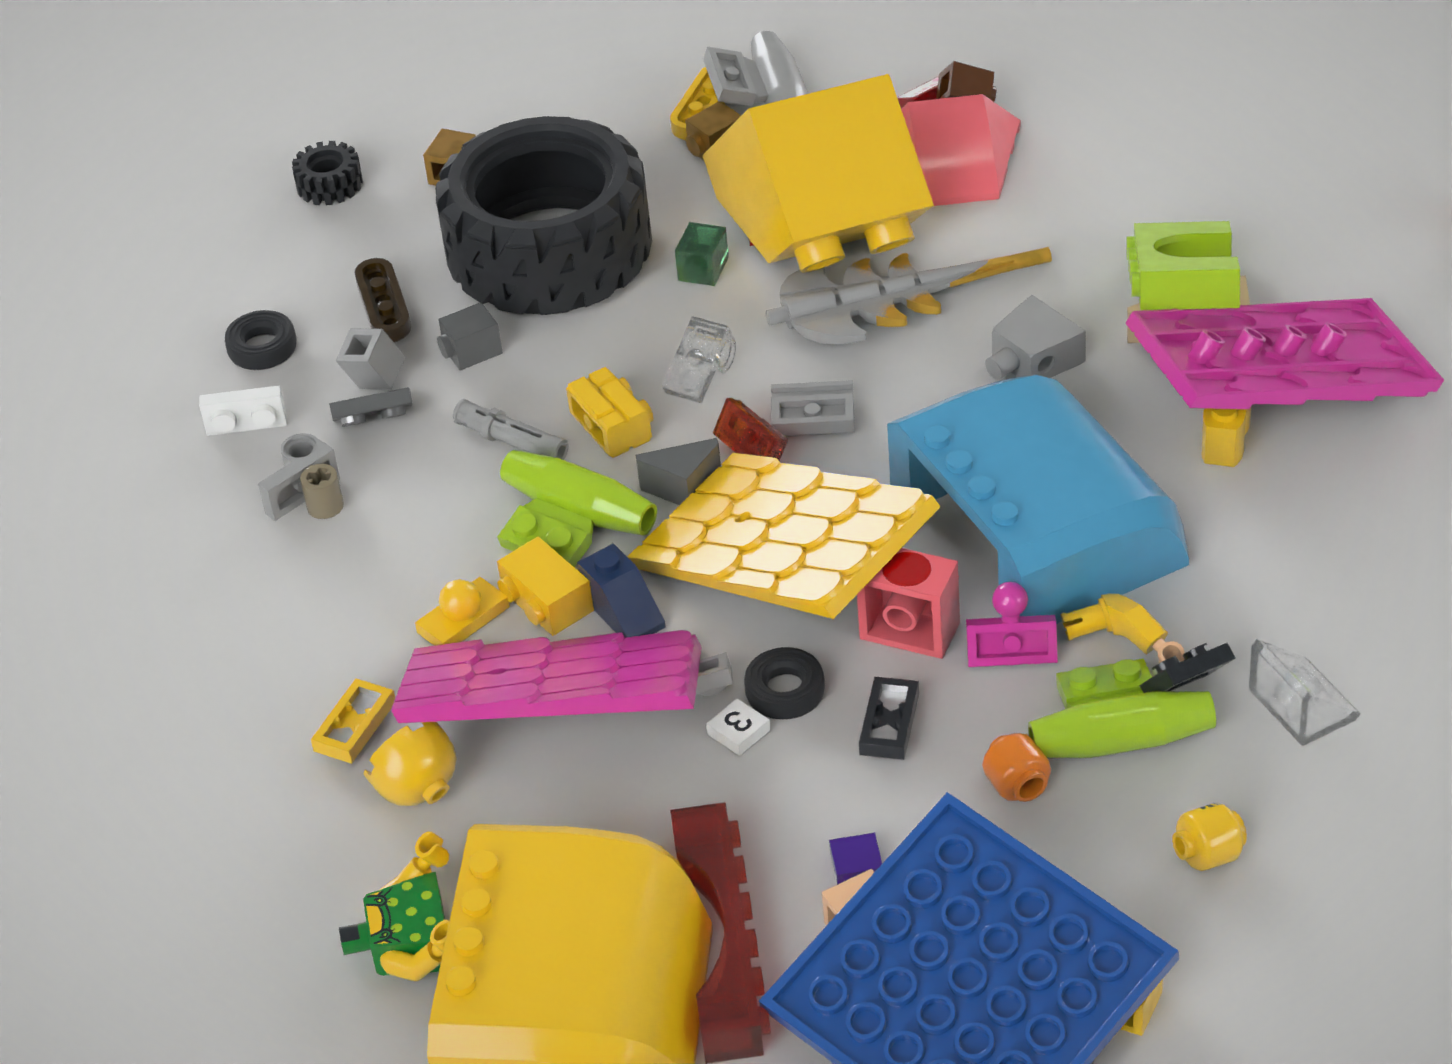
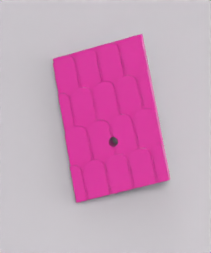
(1283, 353)
(549, 677)

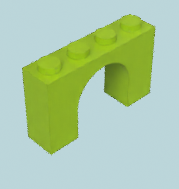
(1183, 265)

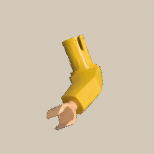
(1122, 618)

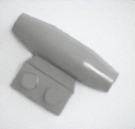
(766, 78)

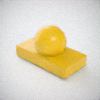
(461, 611)

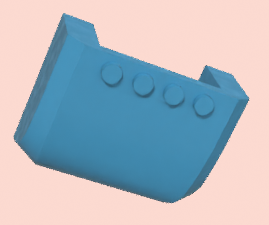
(1044, 489)

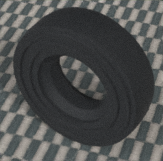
(260, 356)
(780, 662)

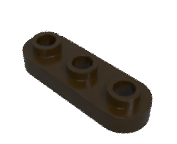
(382, 298)

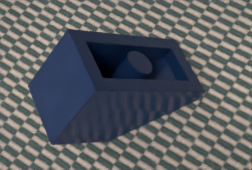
(621, 593)

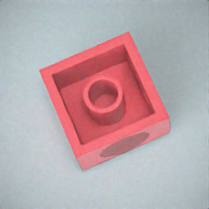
(912, 604)

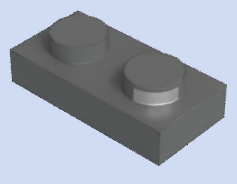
(388, 403)

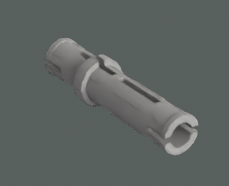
(495, 425)

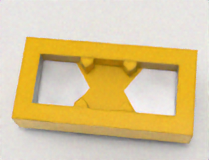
(353, 720)

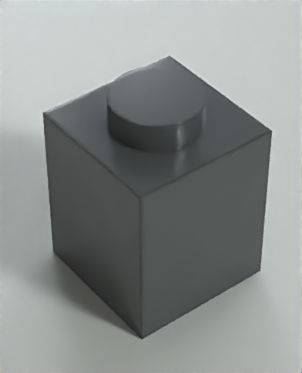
(469, 336)

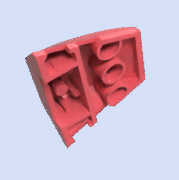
(962, 146)

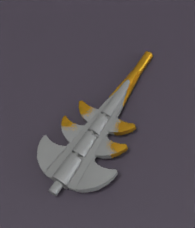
(825, 310)

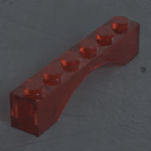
(727, 1001)

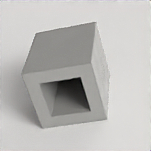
(370, 358)

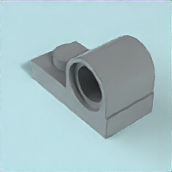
(283, 489)

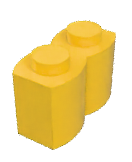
(1224, 435)

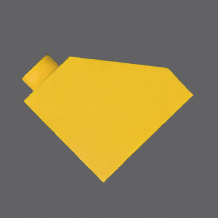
(821, 174)

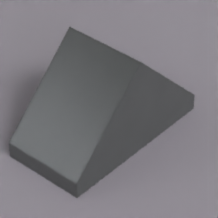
(677, 470)

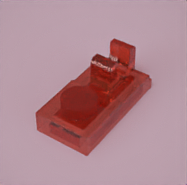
(747, 432)

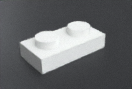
(243, 410)

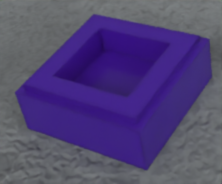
(854, 855)

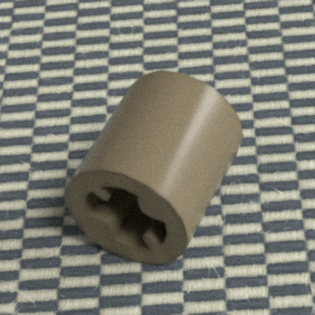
(321, 491)

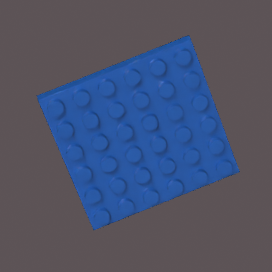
(969, 958)

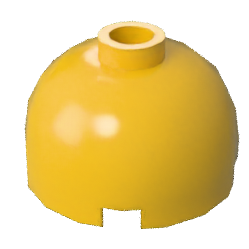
(413, 765)

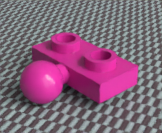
(1011, 637)

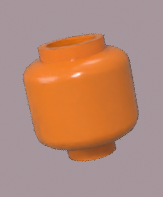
(1016, 767)

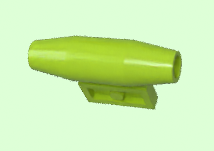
(568, 505)
(1113, 716)

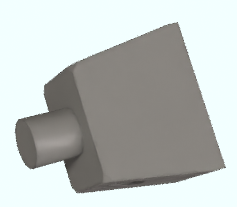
(1035, 342)

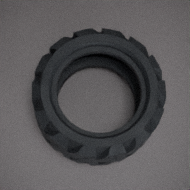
(552, 261)

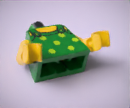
(405, 918)

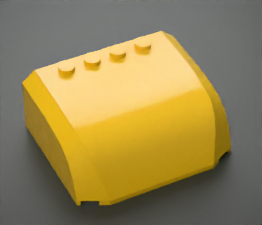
(569, 952)

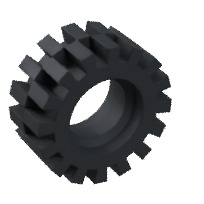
(327, 173)

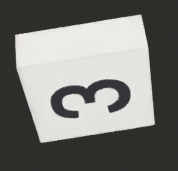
(738, 727)

